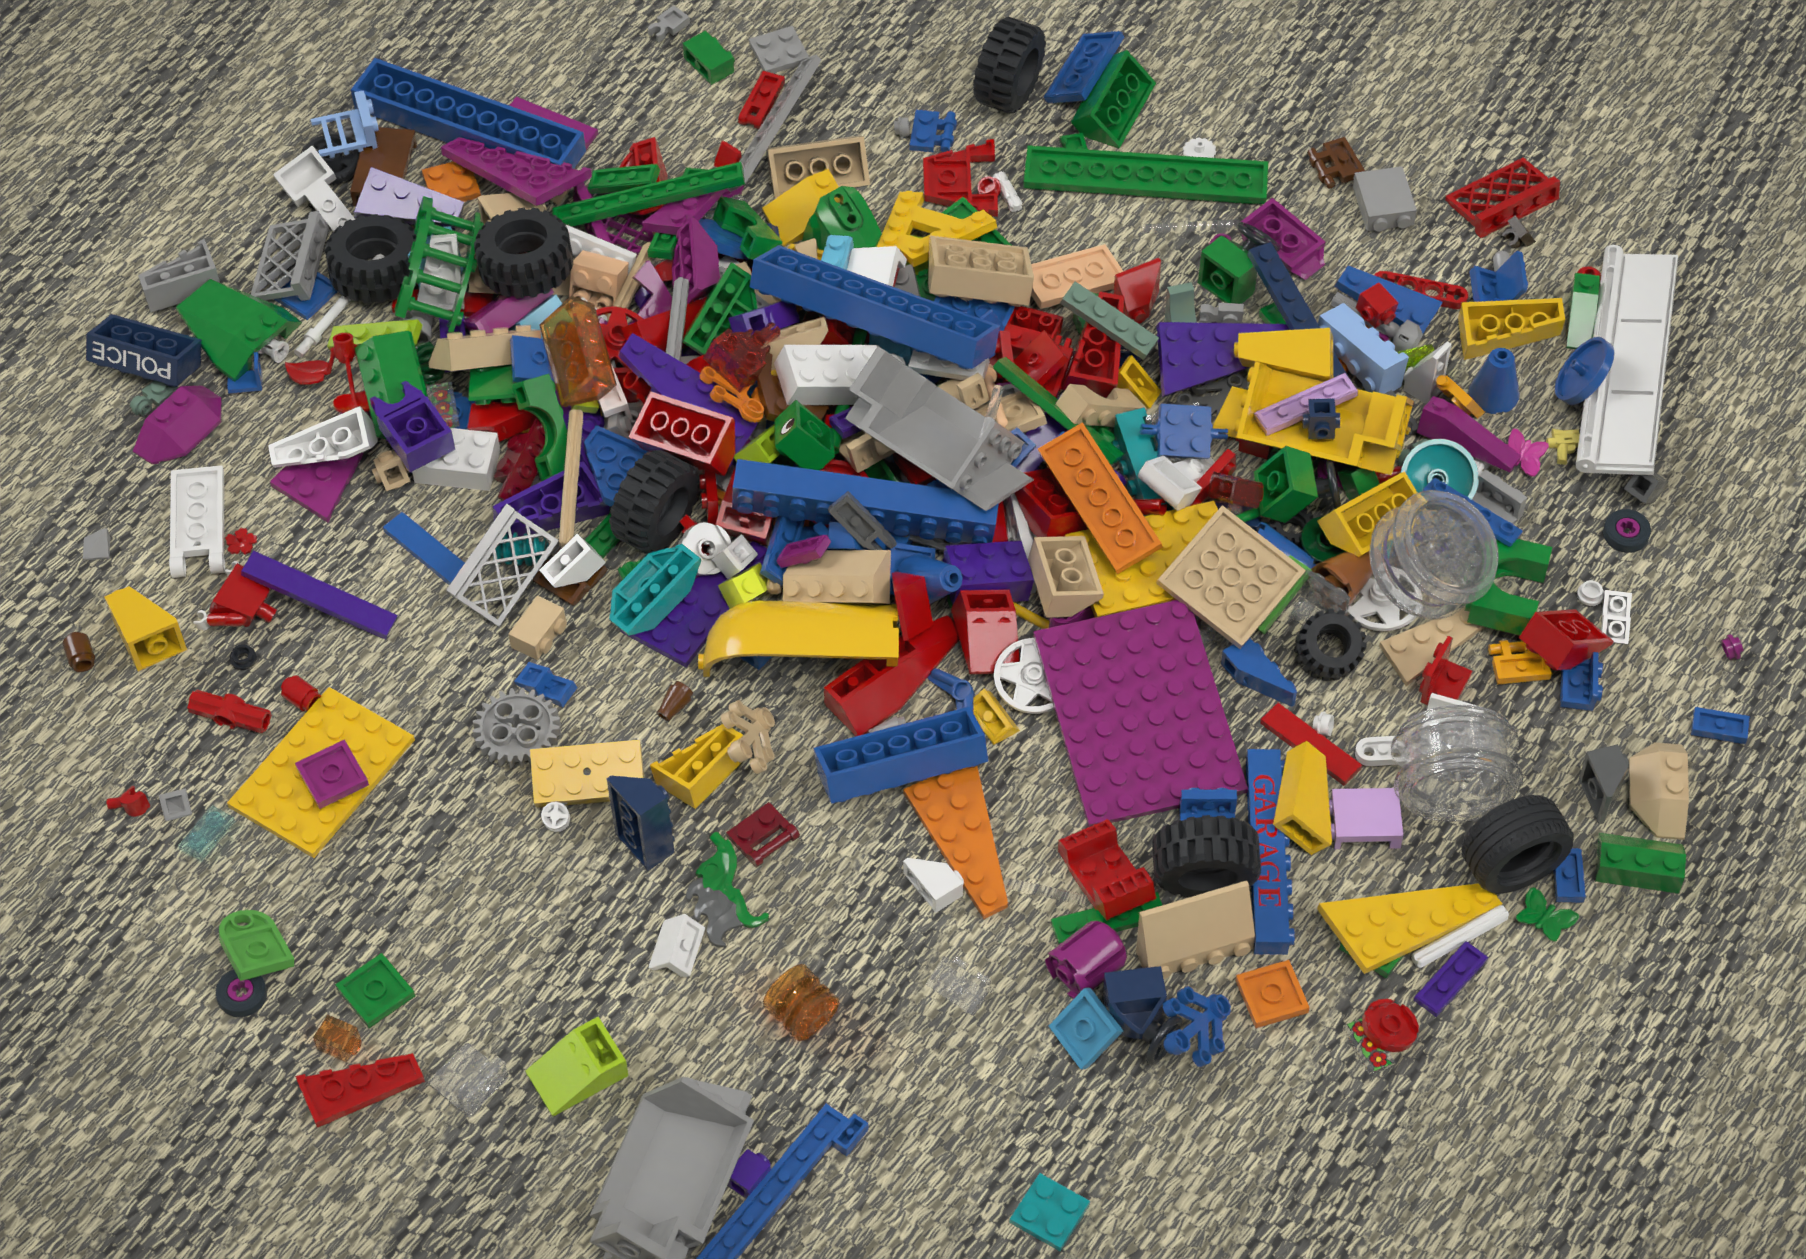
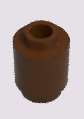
(79, 651)

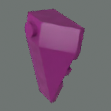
(1449, 422)

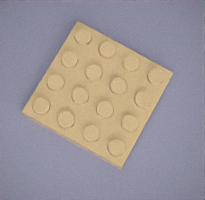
(1231, 577)

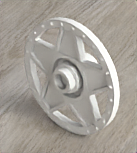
(1375, 602)
(1026, 675)

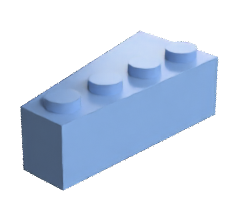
(1363, 351)

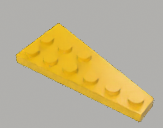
(1395, 924)

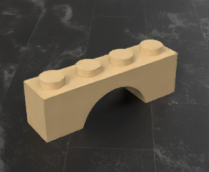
(1085, 406)

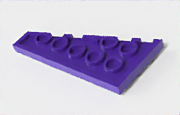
(680, 382)
(688, 624)

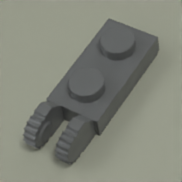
(860, 522)

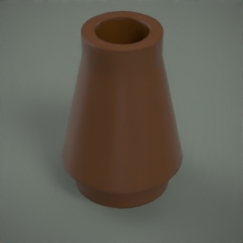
(675, 699)

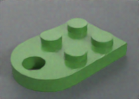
(254, 947)

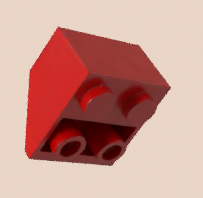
(1028, 324)

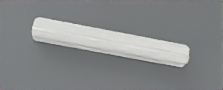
(1459, 936)

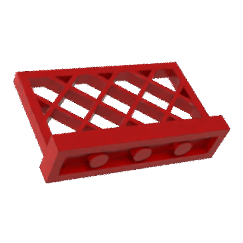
(1497, 216)

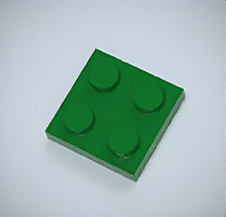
(375, 990)

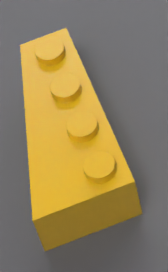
(1508, 324)

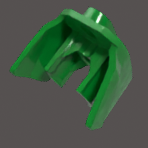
(833, 219)

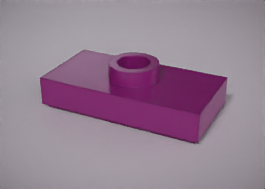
(803, 551)

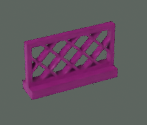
(599, 227)

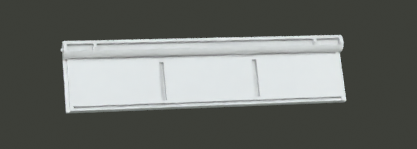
(1625, 410)

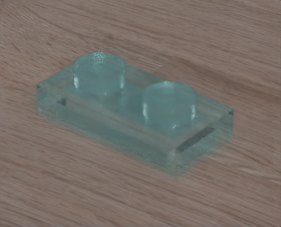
(206, 833)

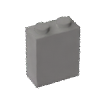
(1384, 199)

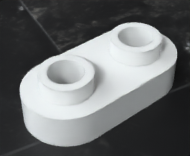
(1379, 747)

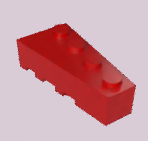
(1096, 356)

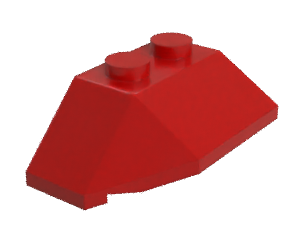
(646, 153)

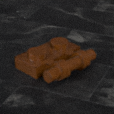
(1342, 159)

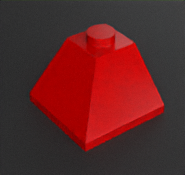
(1139, 289)

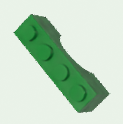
(744, 221)
(540, 399)

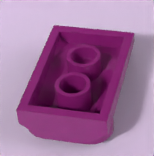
(1299, 246)

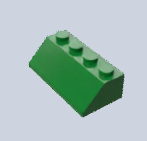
(1114, 101)
(385, 364)

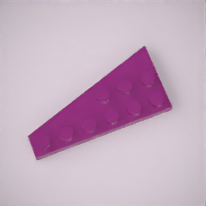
(317, 484)

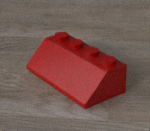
(687, 432)

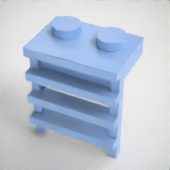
(362, 124)

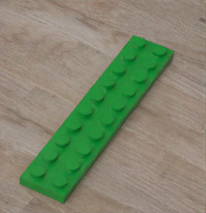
(1146, 174)

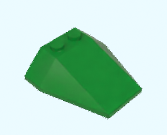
(233, 325)

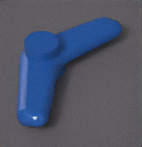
(958, 688)

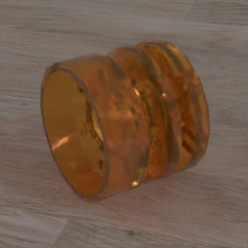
(800, 1002)

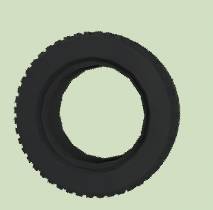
(1517, 844)

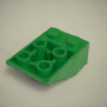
(491, 384)

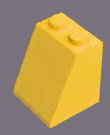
(144, 628)

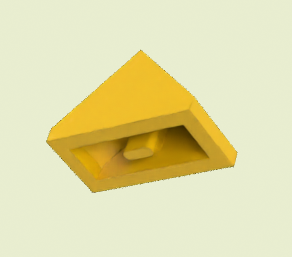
(1135, 379)

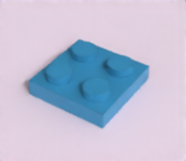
(1085, 1028)

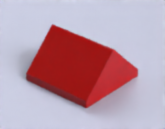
(912, 604)

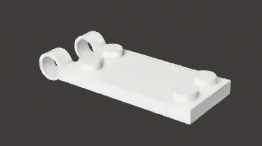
(197, 518)

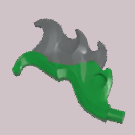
(718, 897)

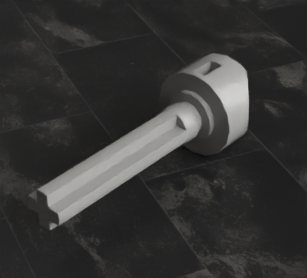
(1392, 330)

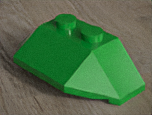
(727, 298)

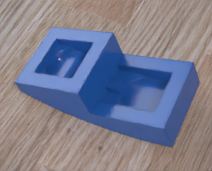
(544, 682)

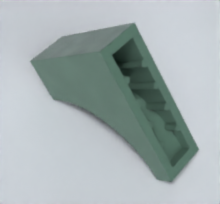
(1180, 303)

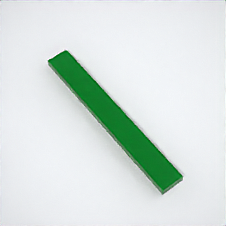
(651, 195)

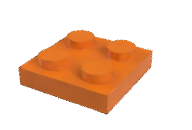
(452, 181)
(1272, 994)

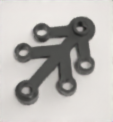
(1214, 401)

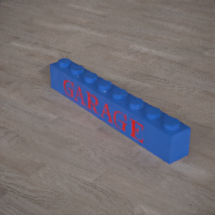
(1271, 890)

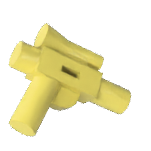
(1565, 442)

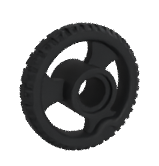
(339, 161)

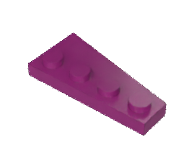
(676, 214)

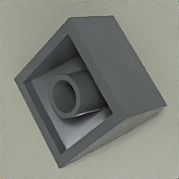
(1603, 778)

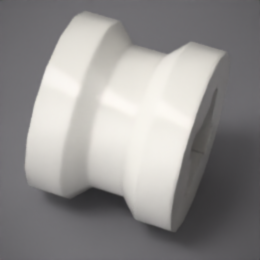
(555, 811)

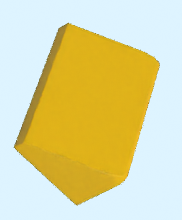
(993, 717)

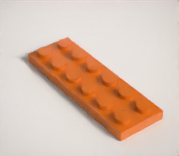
(1100, 498)

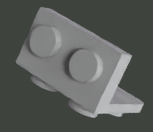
(1500, 497)

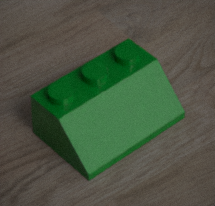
(1640, 863)

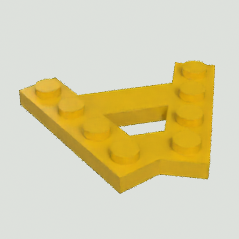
(909, 214)

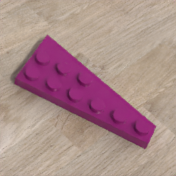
(521, 174)

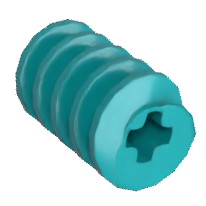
(521, 548)

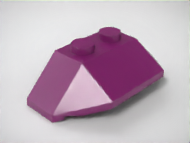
(695, 260)
(179, 424)

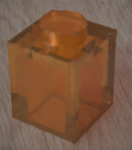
(337, 1038)

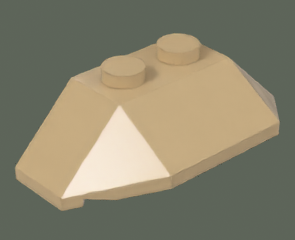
(805, 333)
(1660, 789)

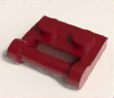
(758, 828)

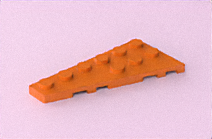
(959, 824)

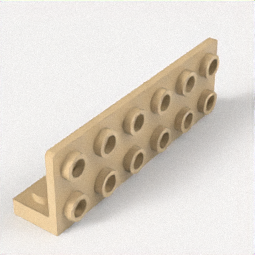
(864, 450)

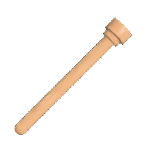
(989, 380)

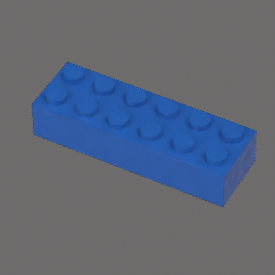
(900, 755)

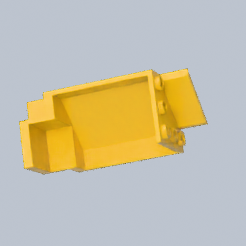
(1369, 429)

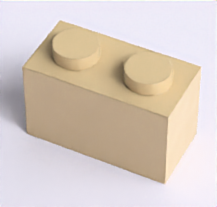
(538, 628)

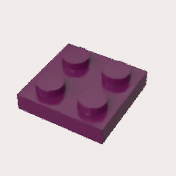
(331, 774)

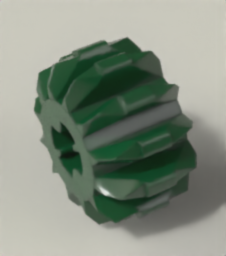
(424, 353)

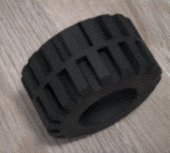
(1341, 627)

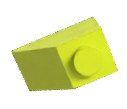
(744, 586)

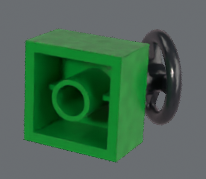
(1227, 268)
(1291, 484)

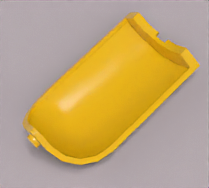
(803, 631)

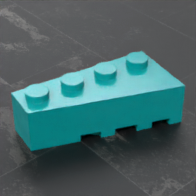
(1136, 451)

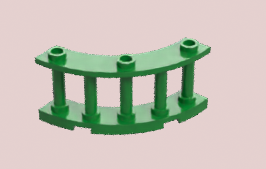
(420, 249)

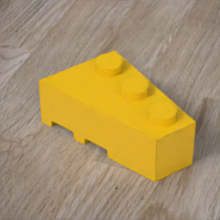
(698, 768)

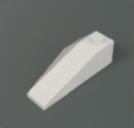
(330, 440)

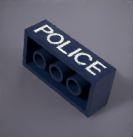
(143, 350)

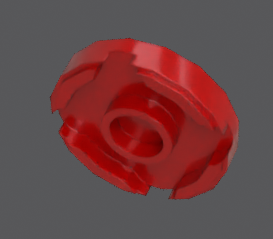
(1390, 1025)

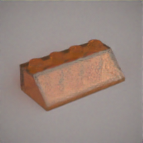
(577, 353)

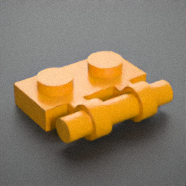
(1459, 396)
(1517, 667)

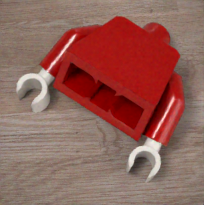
(237, 602)

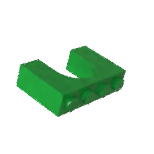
(1504, 610)

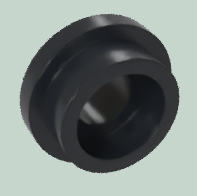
(240, 651)

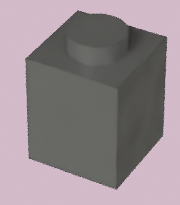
(1646, 487)

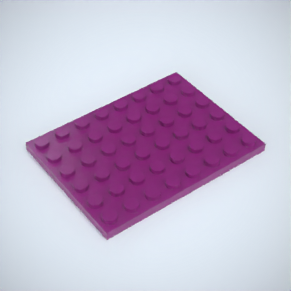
(1138, 711)

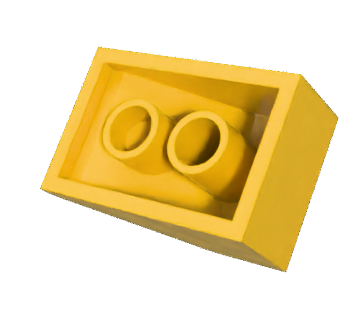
(798, 204)

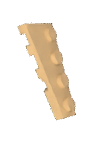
(1415, 647)

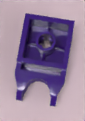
(414, 428)

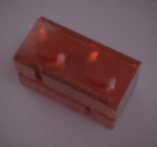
(1235, 489)

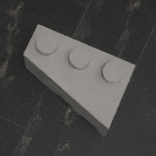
(175, 281)

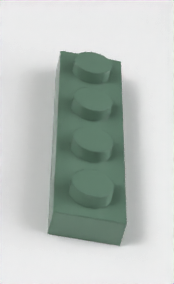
(1109, 320)

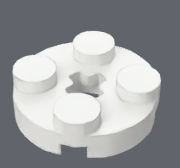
(706, 534)

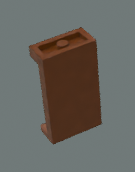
(390, 157)

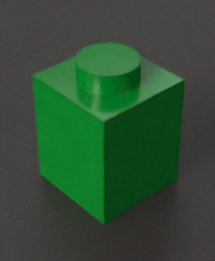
(1357, 481)

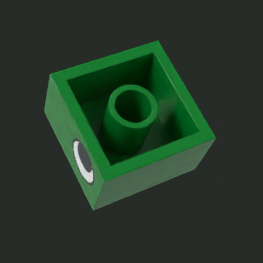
(804, 437)

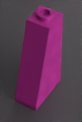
(503, 312)

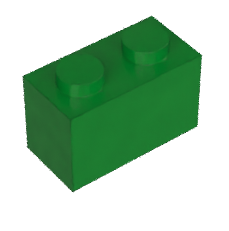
(708, 57)

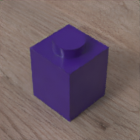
(748, 1173)

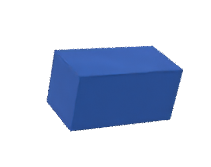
(850, 1134)

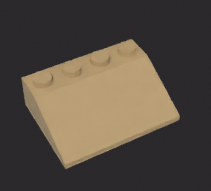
(979, 271)
(1197, 930)

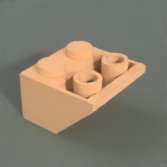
(597, 278)

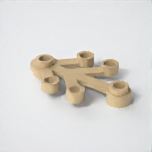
(761, 722)

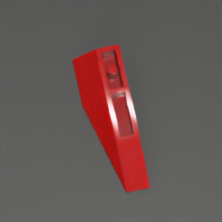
(875, 691)

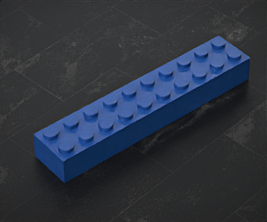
(453, 113)
(874, 307)
(895, 505)

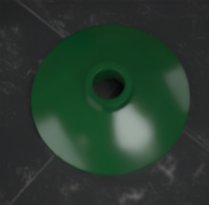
(1311, 540)

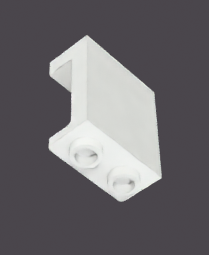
(877, 263)

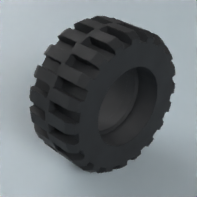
(1009, 65)
(364, 239)
(525, 273)
(654, 501)
(1205, 855)

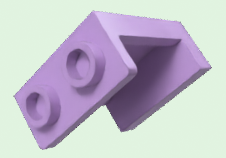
(1366, 816)

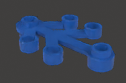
(1216, 1010)

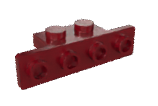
(518, 465)

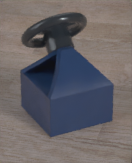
(1136, 1004)

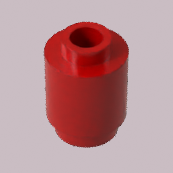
(299, 692)

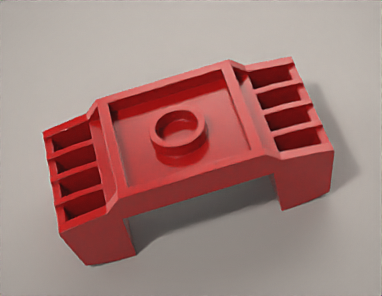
(1105, 870)

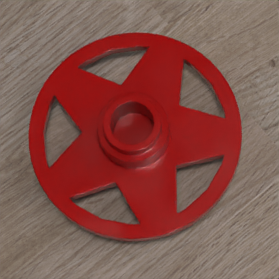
(613, 333)

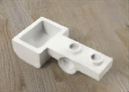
(309, 179)
(1175, 481)

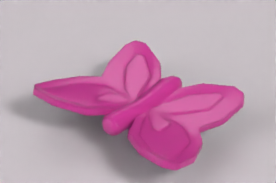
(1529, 452)

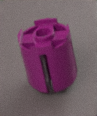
(1086, 957)

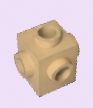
(391, 478)

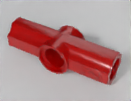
(229, 711)

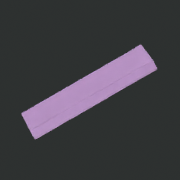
(1291, 409)

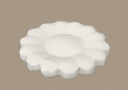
(1199, 148)

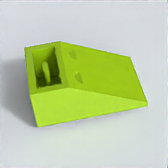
(577, 1067)

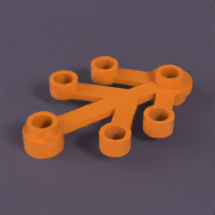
(749, 408)

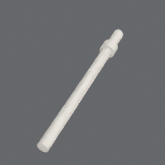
(314, 334)

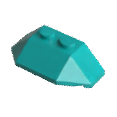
(653, 589)

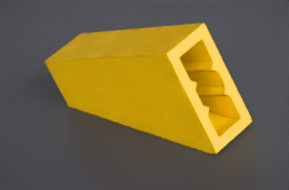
(1289, 351)
(1304, 799)

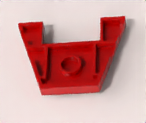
(949, 177)

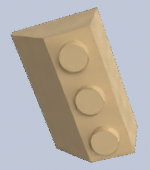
(1064, 575)

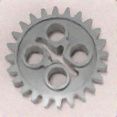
(516, 726)

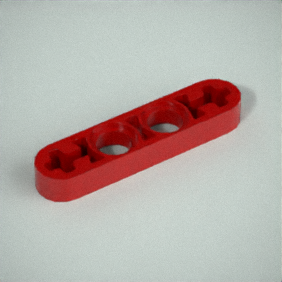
(1422, 285)

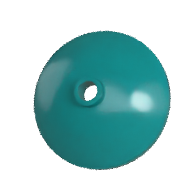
(1442, 460)

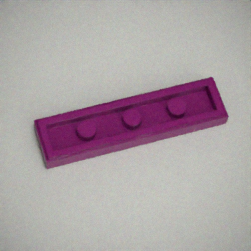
(590, 133)

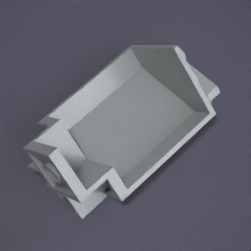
(936, 431)
(671, 1170)

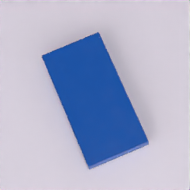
(1084, 67)

